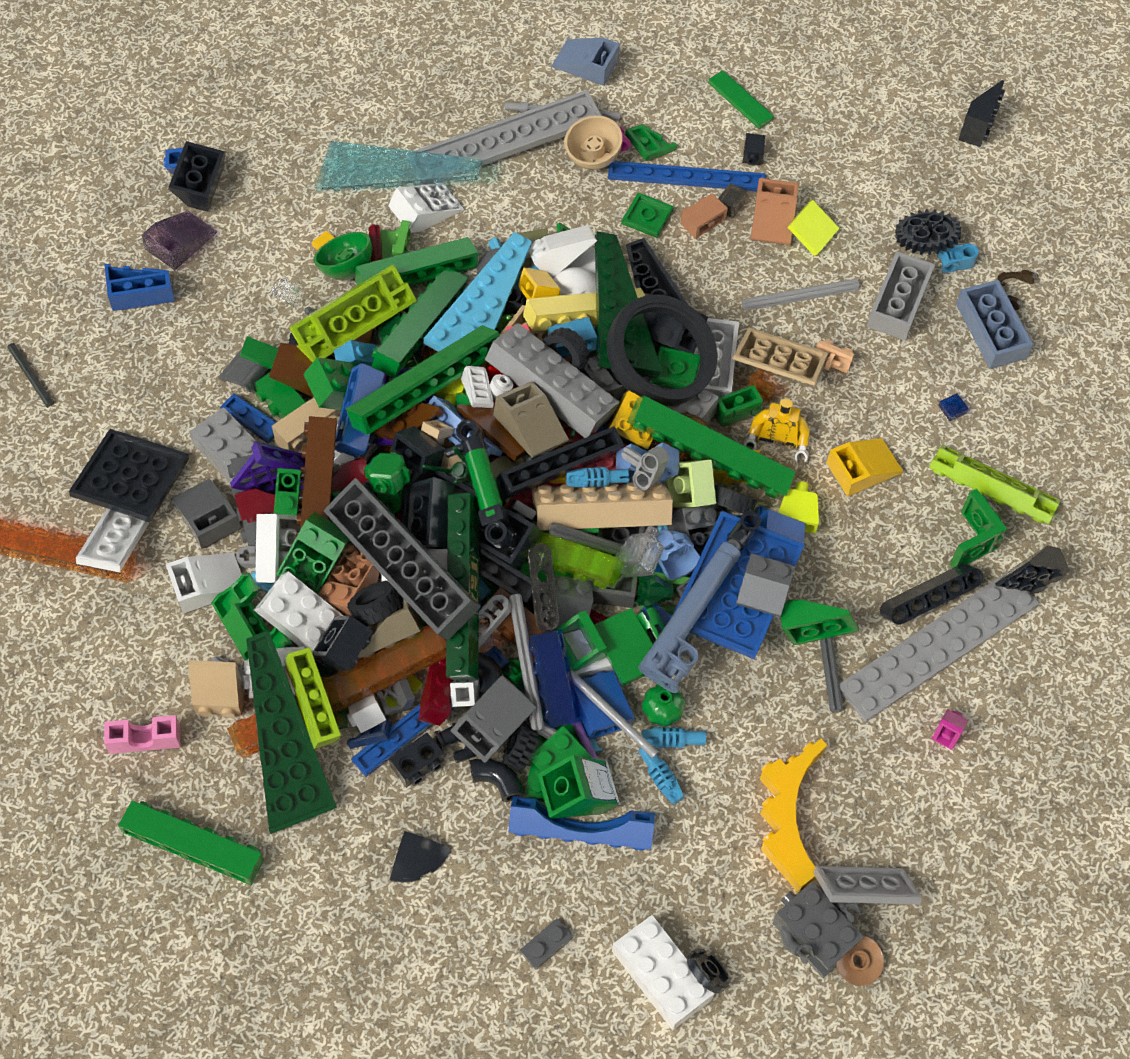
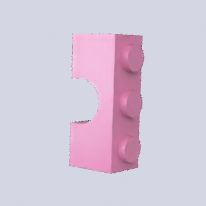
(125, 737)

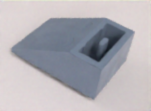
(588, 58)

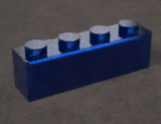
(555, 678)

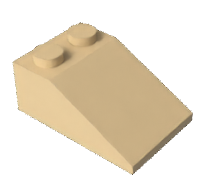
(216, 688)

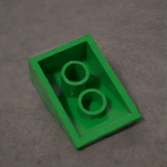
(812, 621)

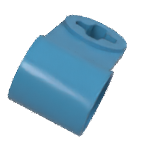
(958, 258)

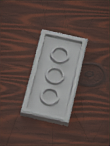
(867, 885)

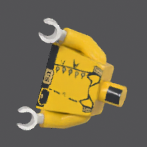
(781, 426)

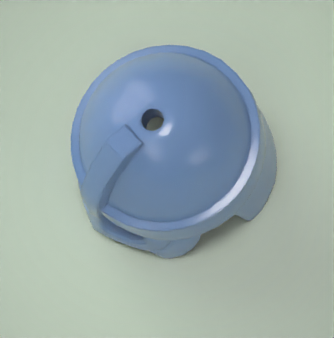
(679, 554)

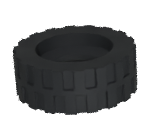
(572, 342)
(733, 500)
(374, 603)

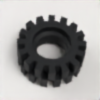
(520, 747)

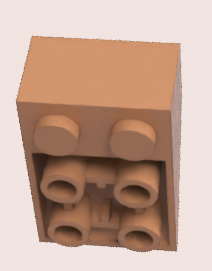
(774, 211)
(347, 578)

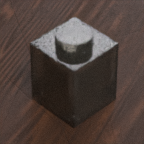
(733, 198)

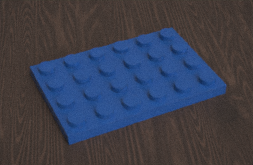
(724, 620)

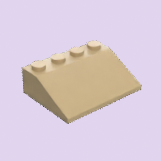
(781, 356)

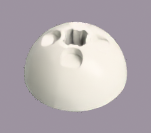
(575, 281)

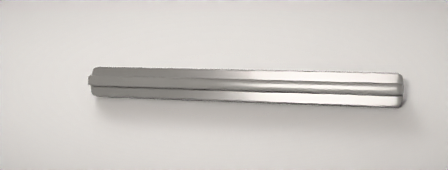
(800, 294)
(526, 660)

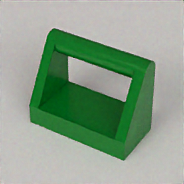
(592, 637)

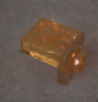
(765, 390)

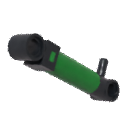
(491, 513)

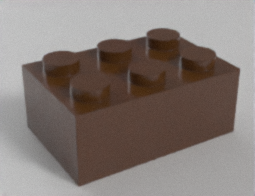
(506, 628)

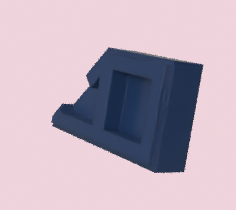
(373, 735)

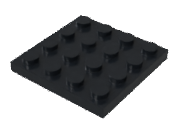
(129, 475)

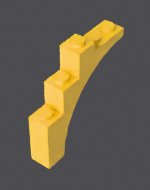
(784, 846)

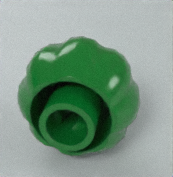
(663, 706)

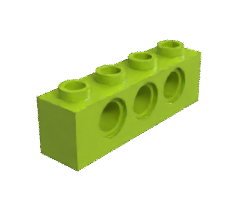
(312, 698)

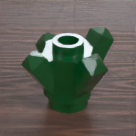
(653, 591)

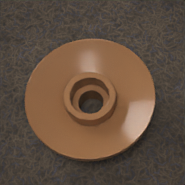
(870, 963)

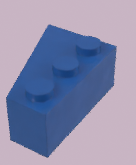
(137, 288)

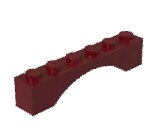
(261, 502)
(436, 696)

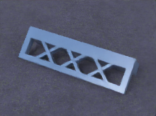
(453, 418)

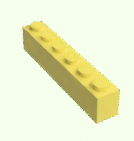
(553, 310)

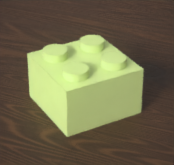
(692, 485)

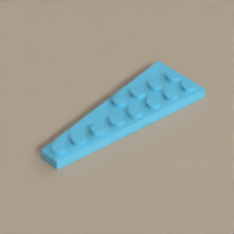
(484, 297)

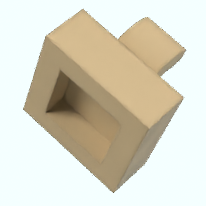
(437, 430)

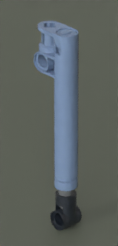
(665, 654)

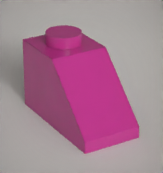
(949, 729)

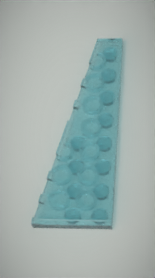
(382, 167)

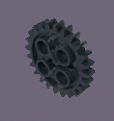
(938, 234)

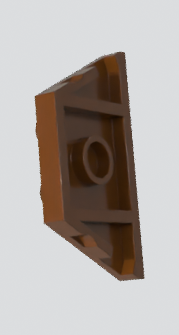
(412, 417)

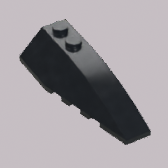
(649, 271)

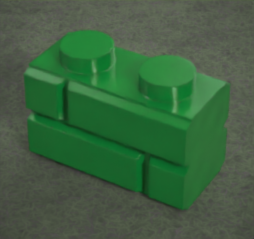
(738, 405)

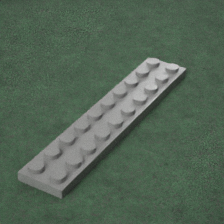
(519, 131)
(934, 648)

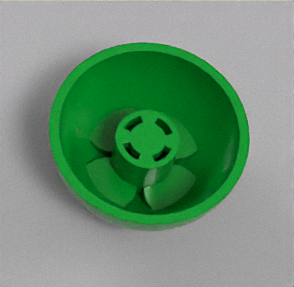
(342, 254)

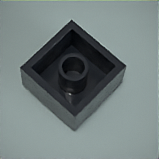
(342, 643)

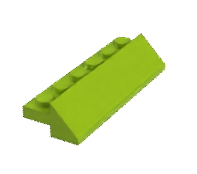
(352, 314)
(995, 484)

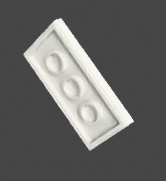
(111, 541)

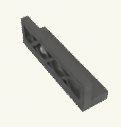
(400, 691)

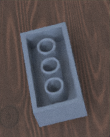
(994, 324)

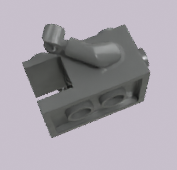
(817, 928)

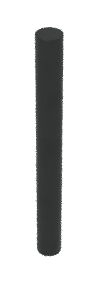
(30, 375)

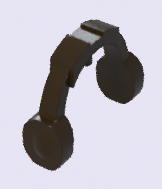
(1025, 275)

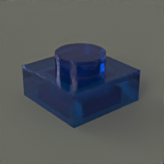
(953, 407)

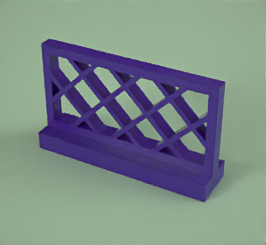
(271, 458)

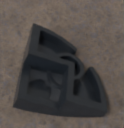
(417, 857)

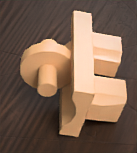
(837, 357)

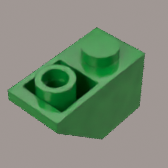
(287, 491)

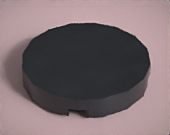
(708, 971)

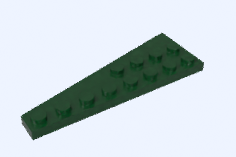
(613, 293)
(290, 767)

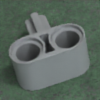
(646, 466)

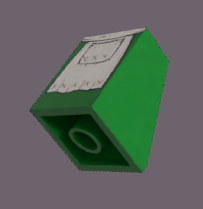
(578, 787)

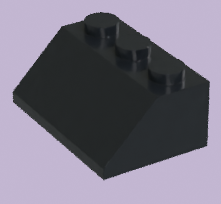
(197, 175)
(427, 511)

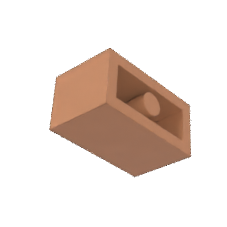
(703, 215)

